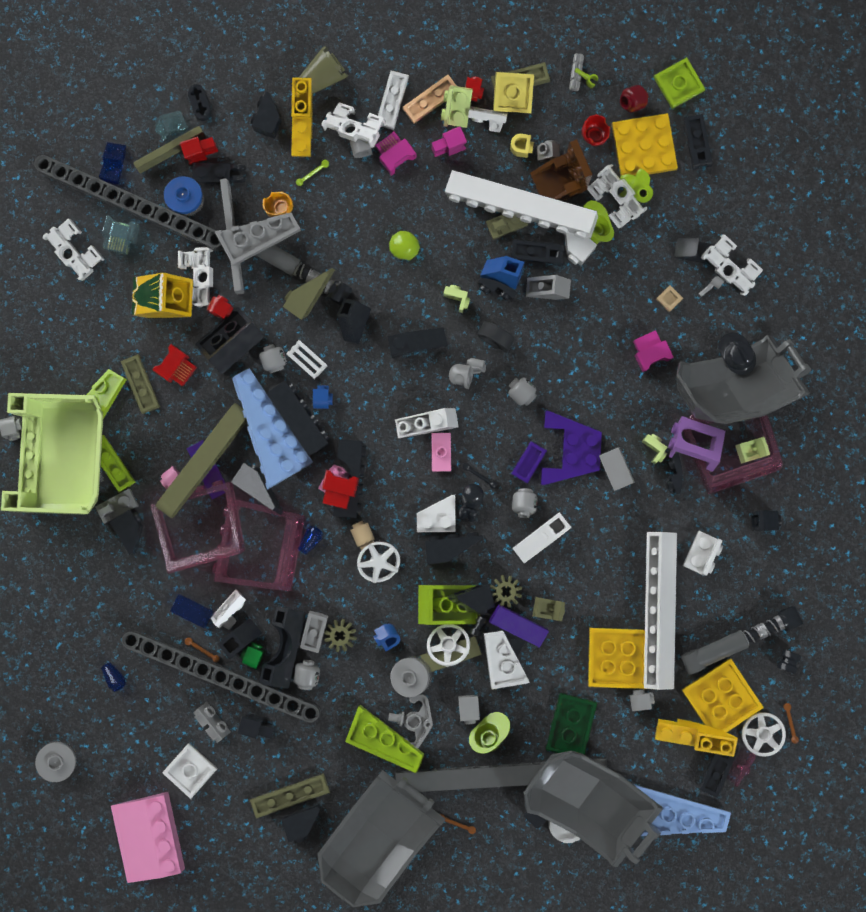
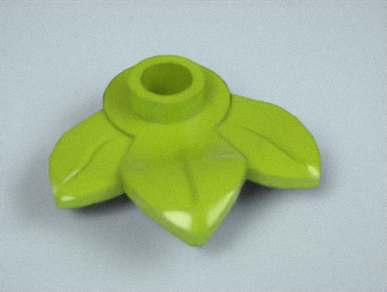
(637, 183)

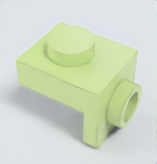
(454, 292)
(655, 444)
(752, 450)

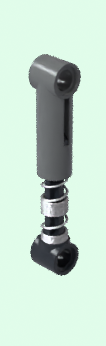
(293, 266)
(700, 658)

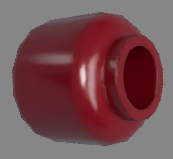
(634, 98)

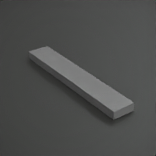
(230, 222)

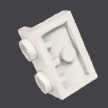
(703, 553)

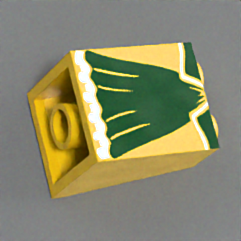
(162, 296)

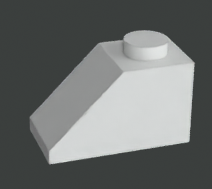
(578, 249)

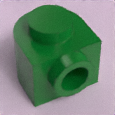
(253, 655)

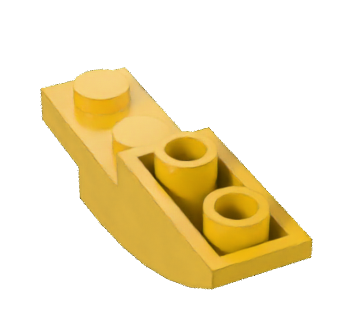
(301, 117)
(698, 735)

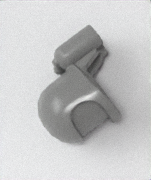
(463, 374)

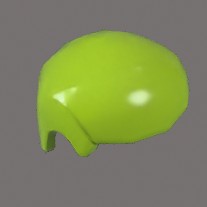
(404, 245)

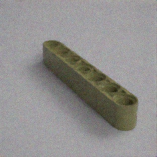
(202, 461)

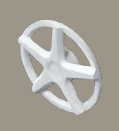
(378, 562)
(448, 645)
(763, 734)

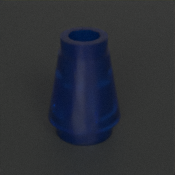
(310, 539)
(113, 677)

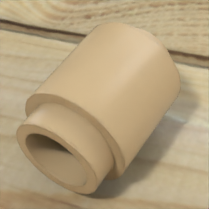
(362, 534)

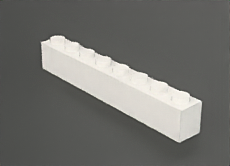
(521, 204)
(660, 610)

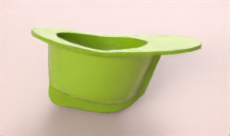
(603, 229)
(489, 733)

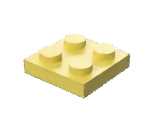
(513, 92)

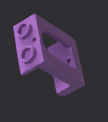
(678, 444)

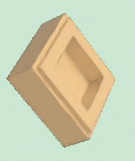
(669, 298)

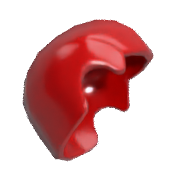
(595, 130)

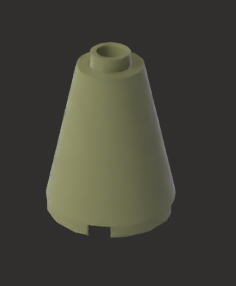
(324, 70)

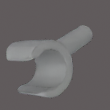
(716, 282)

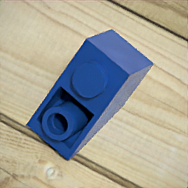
(504, 270)

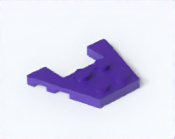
(580, 449)

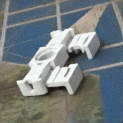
(364, 133)
(611, 180)
(717, 258)
(79, 262)
(200, 263)

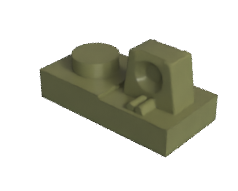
(503, 225)

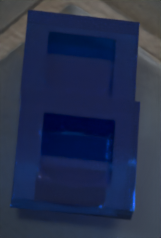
(112, 163)

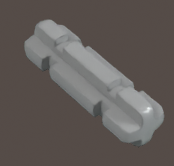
(575, 78)

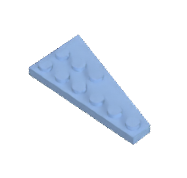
(271, 437)
(686, 815)

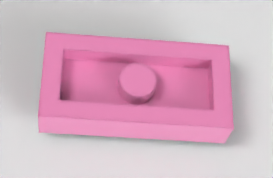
(441, 452)

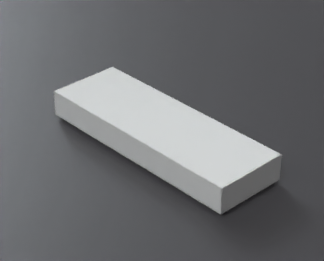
(393, 98)

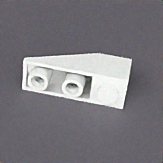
(427, 422)
(541, 537)

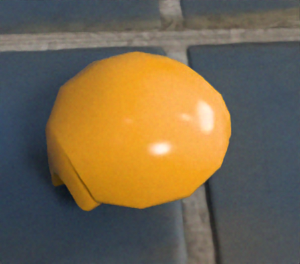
(277, 204)

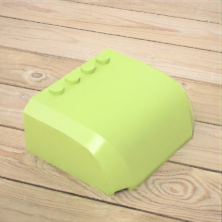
(56, 454)

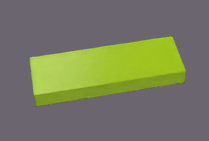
(115, 467)

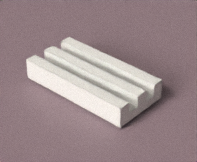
(295, 349)

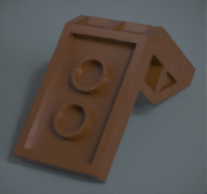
(563, 175)

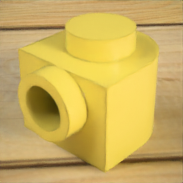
(521, 145)

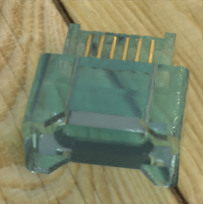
(119, 235)

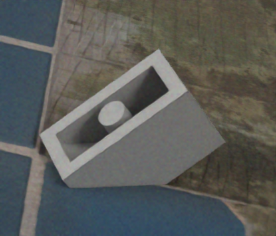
(548, 287)

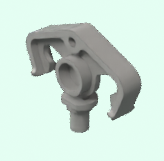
(419, 722)

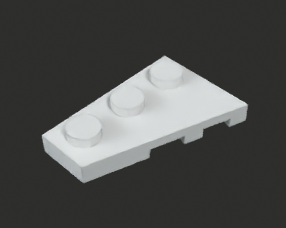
(502, 662)

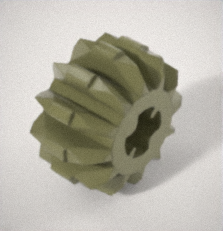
(512, 591)
(341, 642)

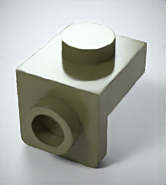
(548, 609)

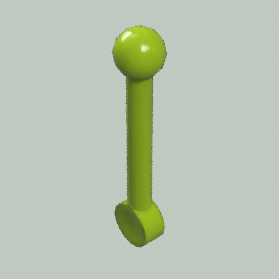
(325, 164)

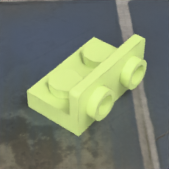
(457, 106)

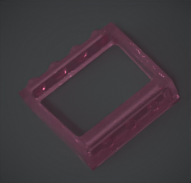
(743, 473)
(288, 552)
(174, 564)

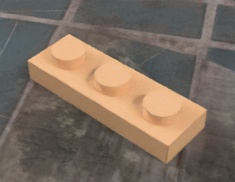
(428, 100)

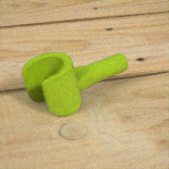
(587, 77)

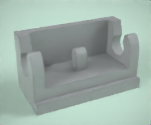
(616, 469)

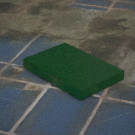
(571, 724)

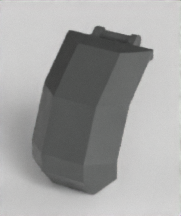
(728, 397)
(593, 805)
(377, 841)

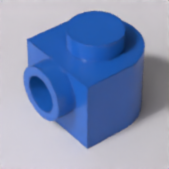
(322, 398)
(386, 636)

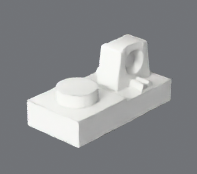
(495, 118)
(223, 615)

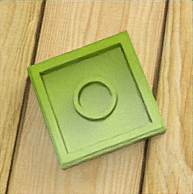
(679, 83)

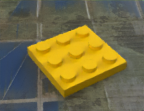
(644, 145)
(616, 658)
(722, 697)

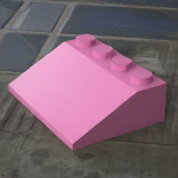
(148, 838)

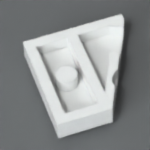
(438, 517)

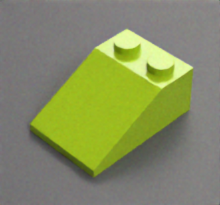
(437, 609)

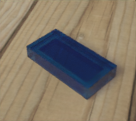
(191, 611)

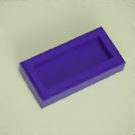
(528, 462)

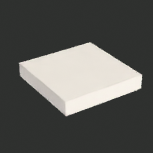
(189, 770)

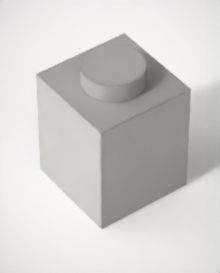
(469, 709)

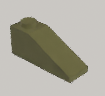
(304, 297)

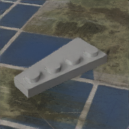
(250, 239)

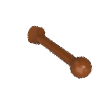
(189, 641)
(787, 707)
(471, 829)

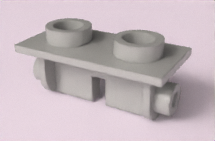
(206, 715)

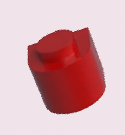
(475, 84)
(219, 307)

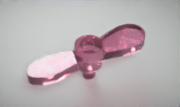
(745, 768)

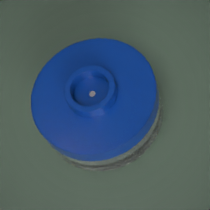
(184, 196)

